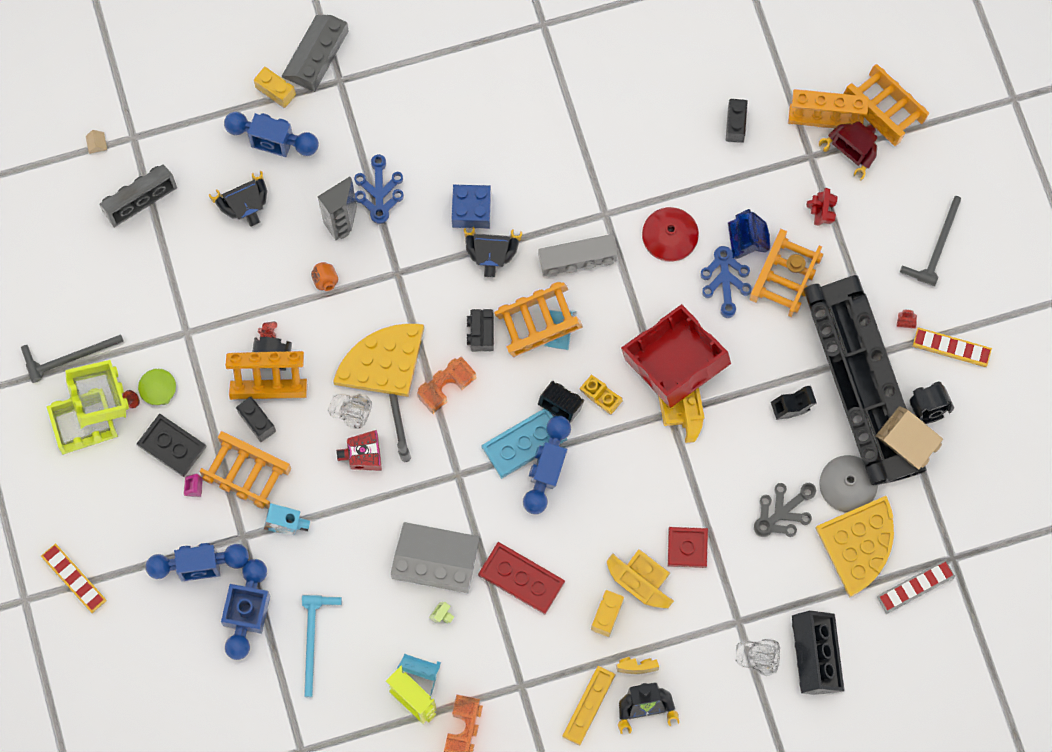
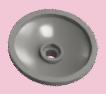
(839, 492)

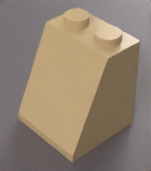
(909, 437)

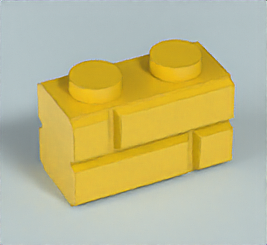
(274, 87)
(607, 613)

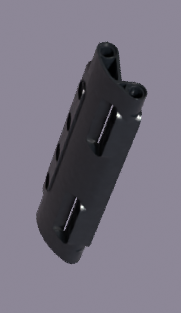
(856, 374)

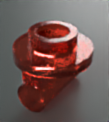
(907, 319)
(268, 329)
(132, 398)

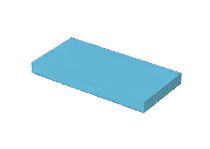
(518, 444)

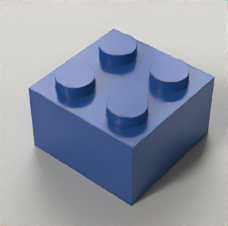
(471, 206)

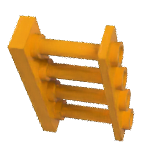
(826, 108)
(882, 120)
(775, 258)
(552, 330)
(266, 388)
(261, 459)

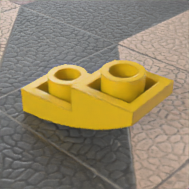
(600, 394)
(630, 666)

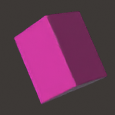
(193, 485)

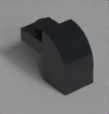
(794, 404)

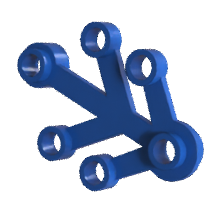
(379, 191)
(725, 277)

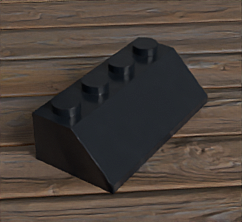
(817, 653)

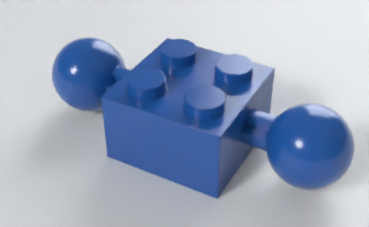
(271, 134)
(548, 465)
(197, 562)
(245, 609)

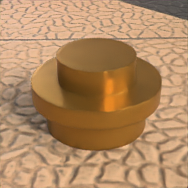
(796, 263)

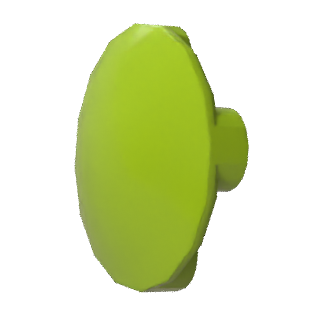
(157, 387)

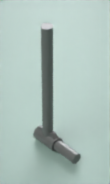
(928, 275)
(36, 370)
(402, 446)

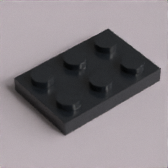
(171, 445)

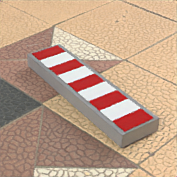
(916, 586)

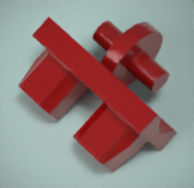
(819, 207)

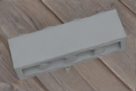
(577, 255)

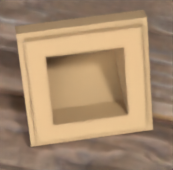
(96, 141)

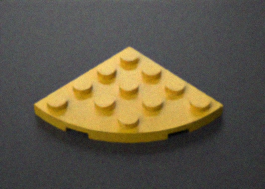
(383, 360)
(859, 543)

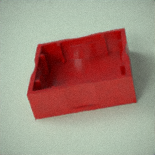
(676, 356)

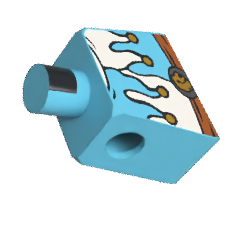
(277, 522)

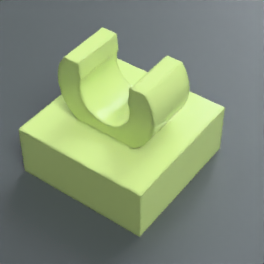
(440, 613)

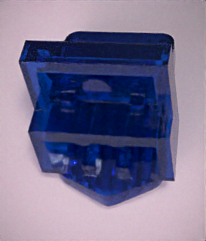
(748, 234)

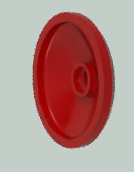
(670, 245)

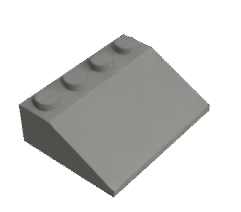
(435, 557)

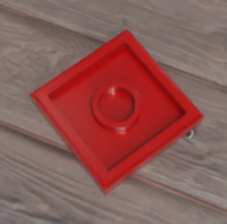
(687, 547)

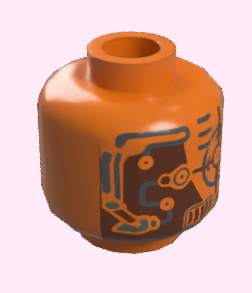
(324, 276)

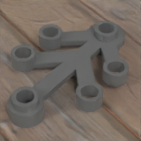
(783, 512)

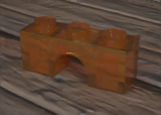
(457, 372)
(468, 710)

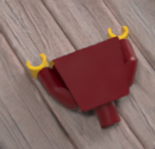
(855, 142)

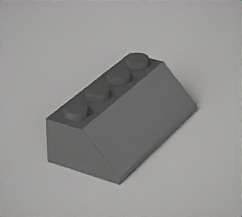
(316, 51)
(138, 195)
(339, 208)

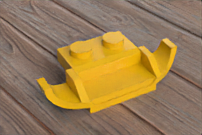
(686, 413)
(641, 578)

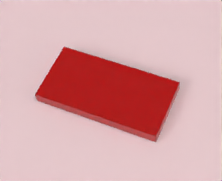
(521, 578)

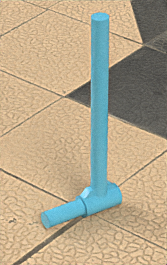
(312, 603)

